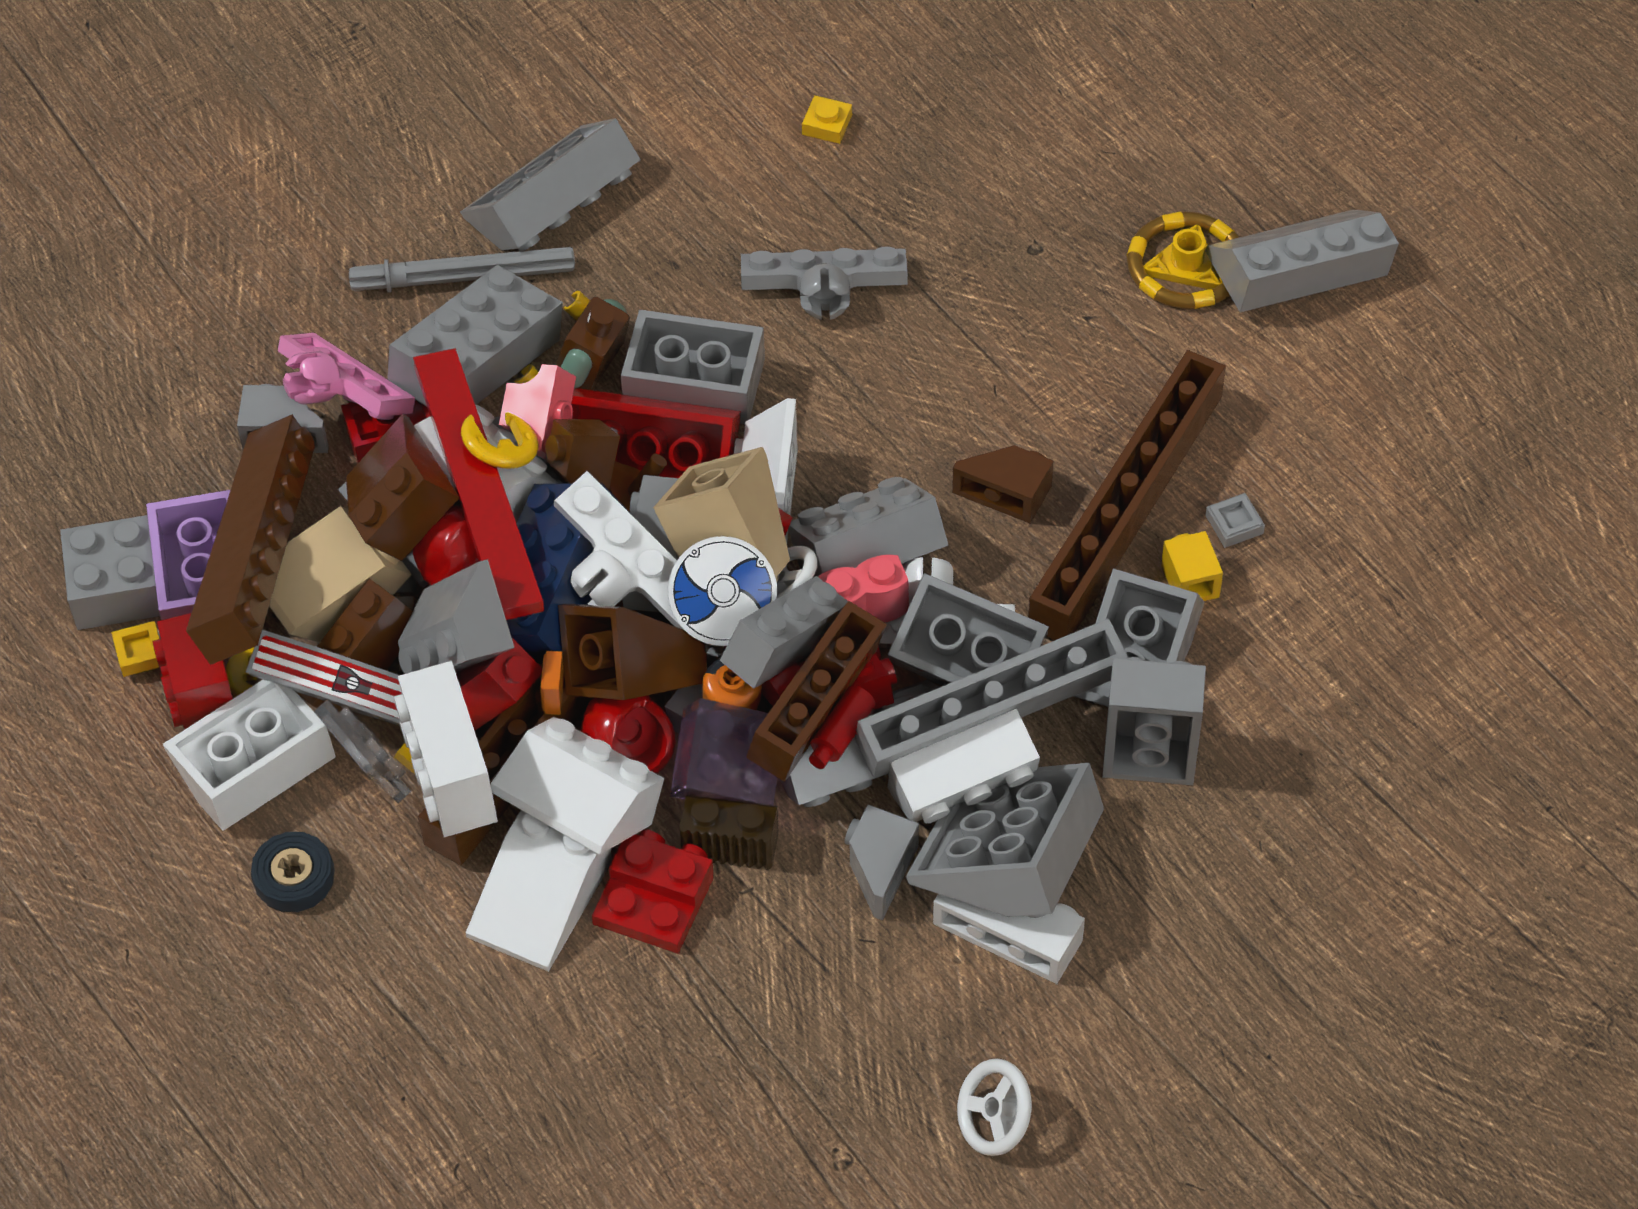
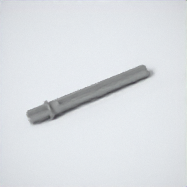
(459, 268)

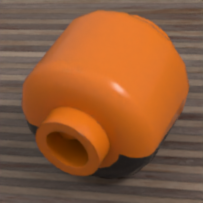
(726, 687)

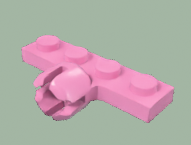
(331, 371)

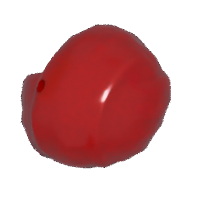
(445, 548)
(632, 728)

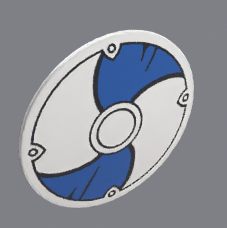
(718, 586)

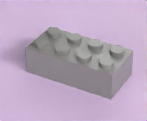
(494, 326)

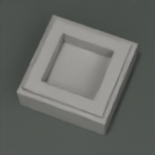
(1235, 520)

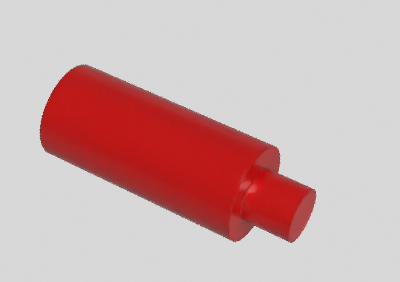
(840, 726)

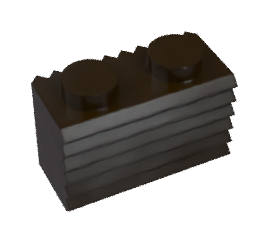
(731, 830)

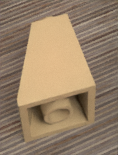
(729, 500)
(325, 573)

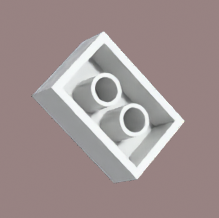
(444, 750)

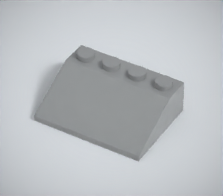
(1014, 845)

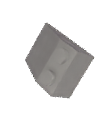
(1150, 621)

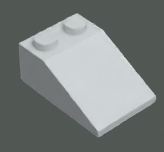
(536, 892)

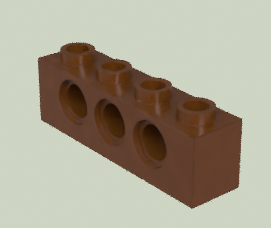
(815, 691)

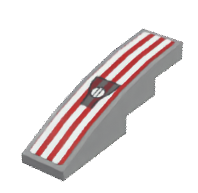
(326, 676)

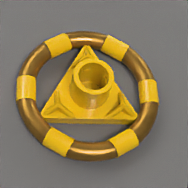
(1181, 261)

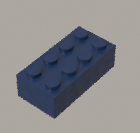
(553, 552)

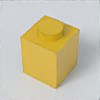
(1192, 565)

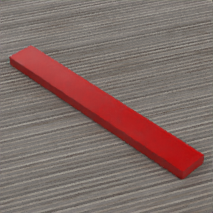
(478, 484)

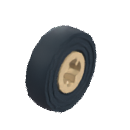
(304, 889)

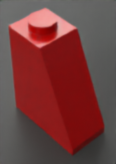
(497, 683)

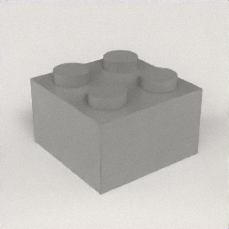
(109, 572)

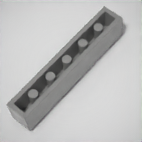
(1019, 683)

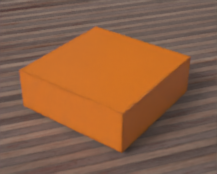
(552, 682)

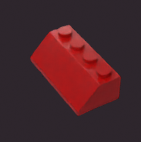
(649, 426)

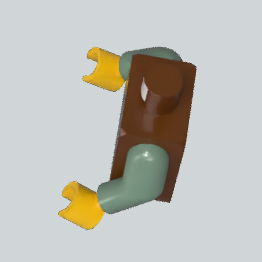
(591, 341)

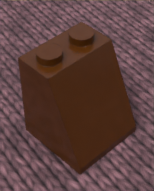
(625, 653)

